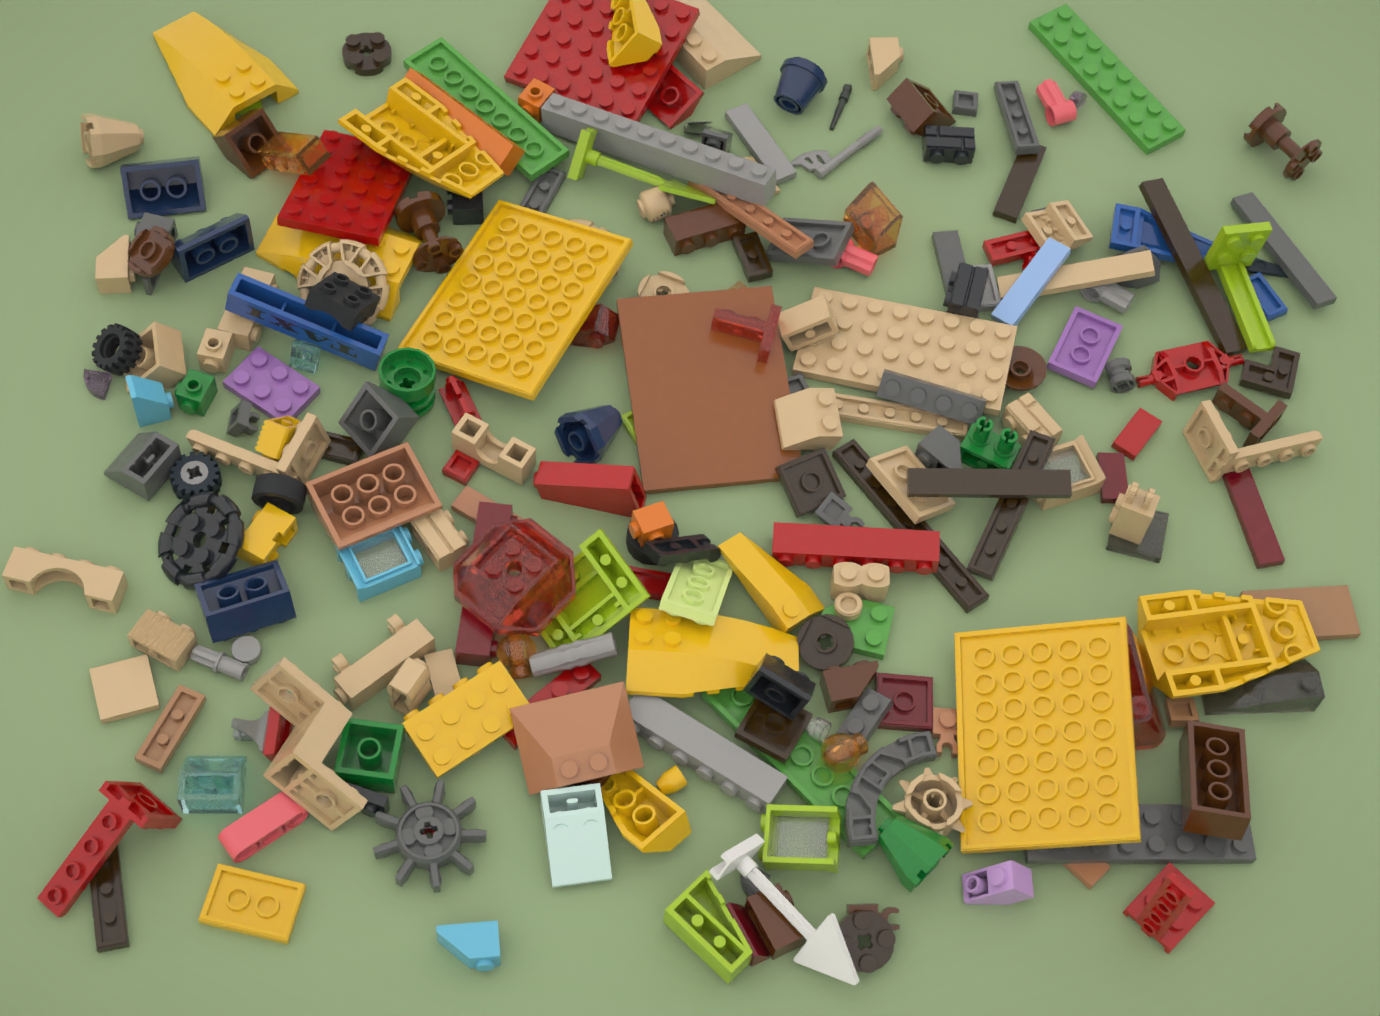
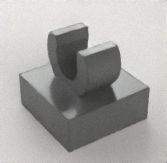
(240, 418)

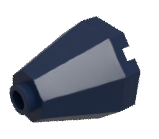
(588, 432)

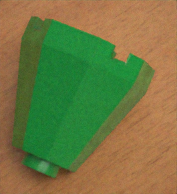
(912, 849)

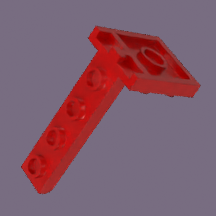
(126, 805)
(1169, 907)

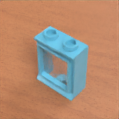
(381, 562)

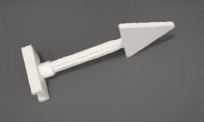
(824, 947)

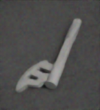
(831, 163)

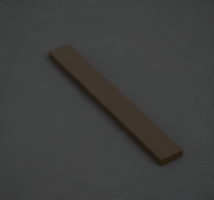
(1193, 267)
(950, 571)

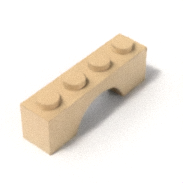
(32, 570)

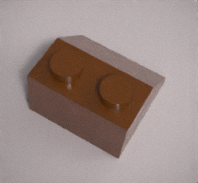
(918, 107)
(244, 138)

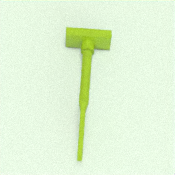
(586, 155)

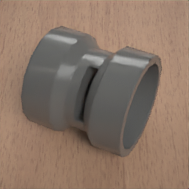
(1120, 377)

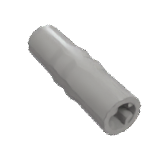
(573, 655)

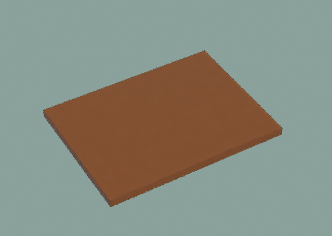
(701, 394)

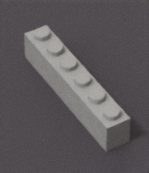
(706, 752)

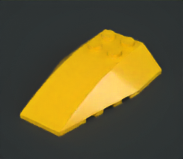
(218, 71)
(424, 140)
(291, 248)
(1219, 640)
(683, 657)

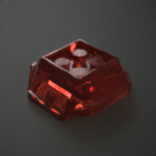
(522, 601)

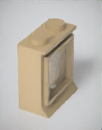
(1085, 471)

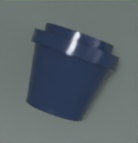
(798, 84)

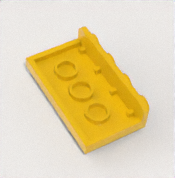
(465, 718)

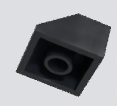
(780, 686)

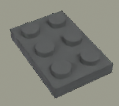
(829, 242)

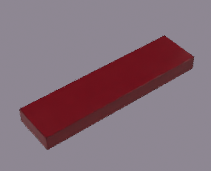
(1253, 519)

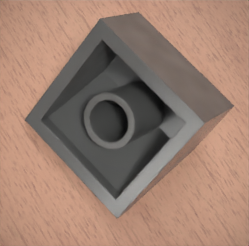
(377, 419)

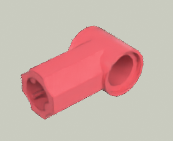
(1057, 108)
(857, 259)

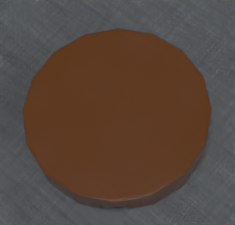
(151, 252)

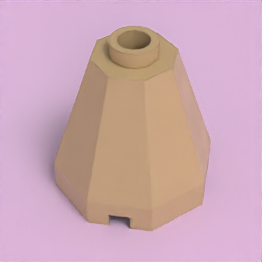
(108, 139)

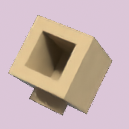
(216, 351)

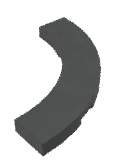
(874, 776)

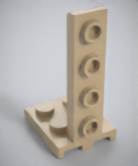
(1220, 455)
(297, 459)

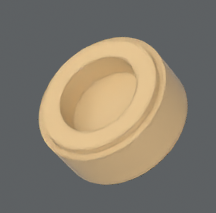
(848, 606)

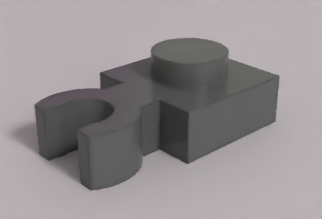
(835, 512)

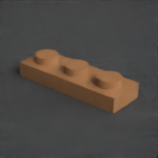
(170, 728)

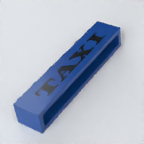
(289, 316)

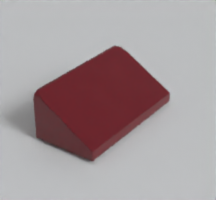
(750, 933)

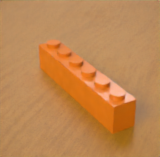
(494, 143)

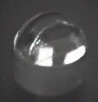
(818, 729)

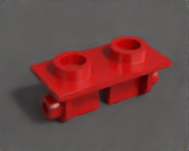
(457, 399)

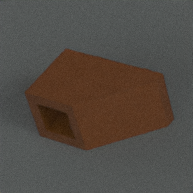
(845, 685)

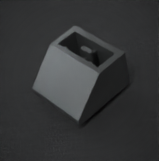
(144, 464)

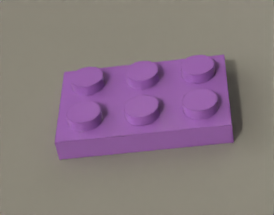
(1084, 347)
(271, 385)

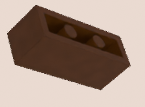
(700, 229)

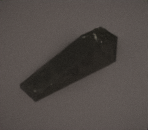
(1281, 691)

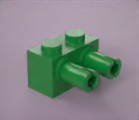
(988, 449)

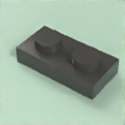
(866, 714)

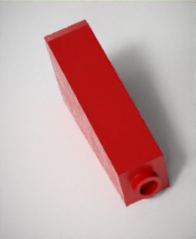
(591, 486)

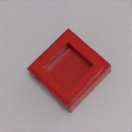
(460, 467)

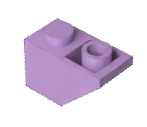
(998, 884)

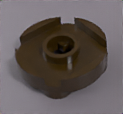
(366, 42)
(822, 627)
(881, 939)

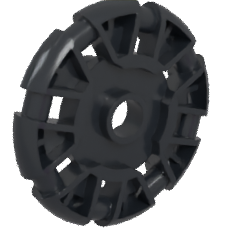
(220, 546)

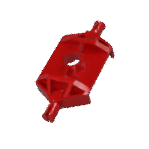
(1174, 377)

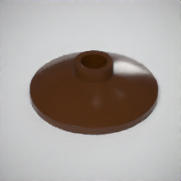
(1030, 365)

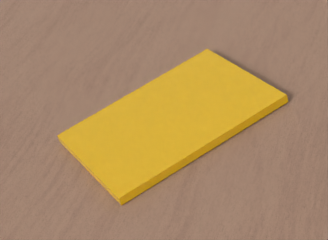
(516, 298)
(1046, 736)

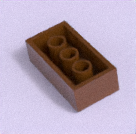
(1214, 780)

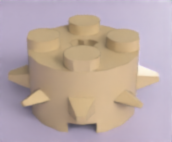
(936, 791)

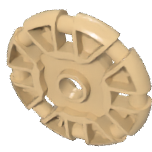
(350, 252)

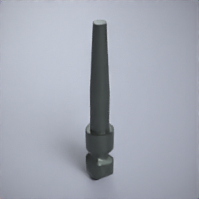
(843, 98)

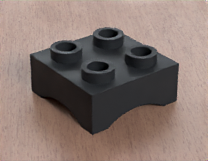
(342, 300)

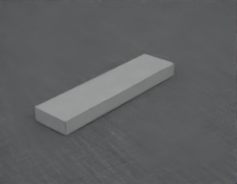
(760, 142)

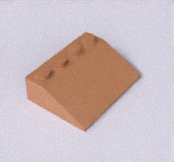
(372, 496)

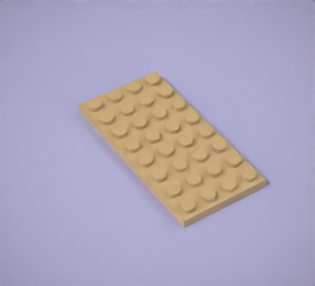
(912, 341)

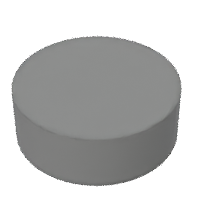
(246, 650)

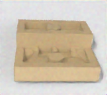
(1059, 223)

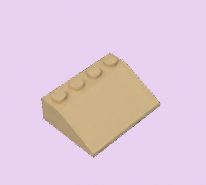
(714, 47)

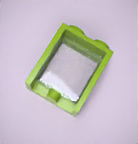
(801, 838)

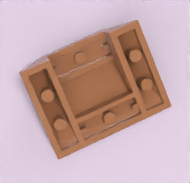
(576, 737)

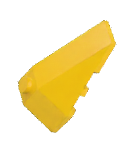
(633, 33)
(775, 589)
(644, 813)

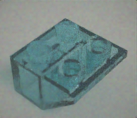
(212, 784)

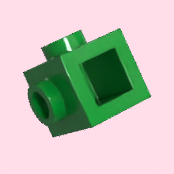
(196, 392)

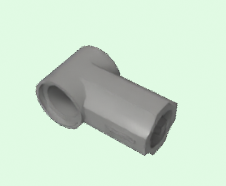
(1110, 294)

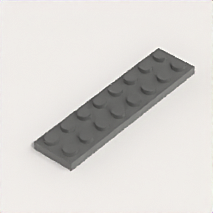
(1160, 843)

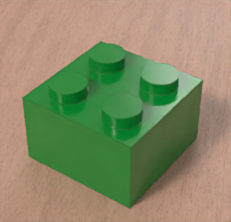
(370, 754)

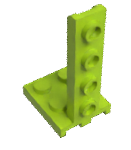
(1229, 255)

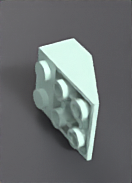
(575, 835)

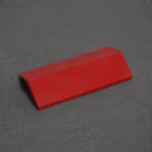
(675, 98)

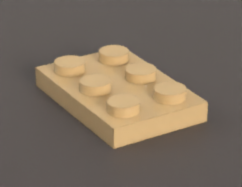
(891, 472)

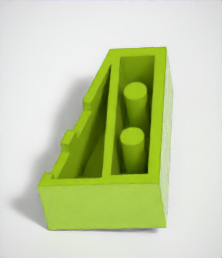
(708, 928)

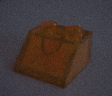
(874, 220)

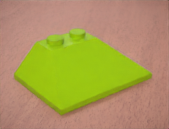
(604, 593)

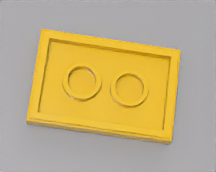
(252, 903)

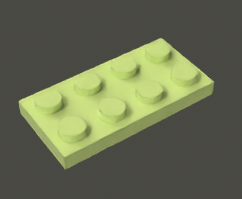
(697, 590)

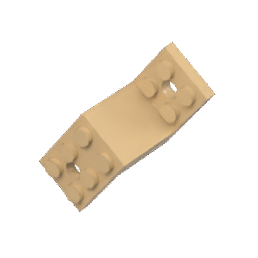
(299, 764)

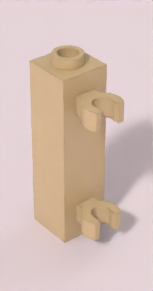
(376, 669)

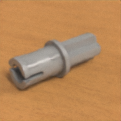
(219, 662)

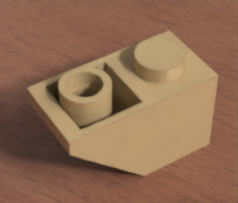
(112, 268)

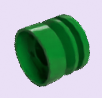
(411, 377)

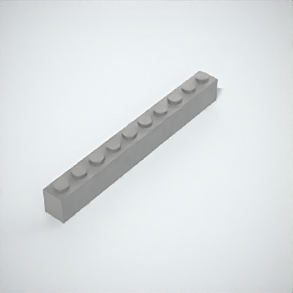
(661, 150)

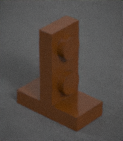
(1248, 413)

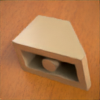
(883, 59)

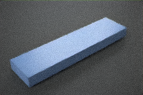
(1031, 282)

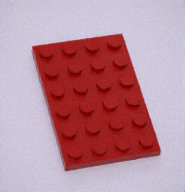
(348, 194)

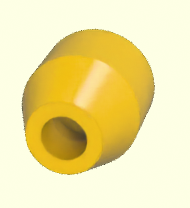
(671, 781)

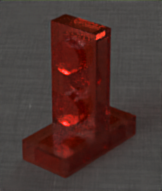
(749, 328)

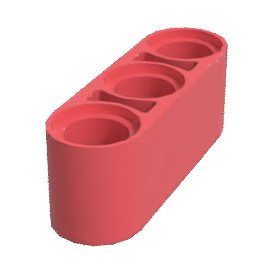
(261, 826)

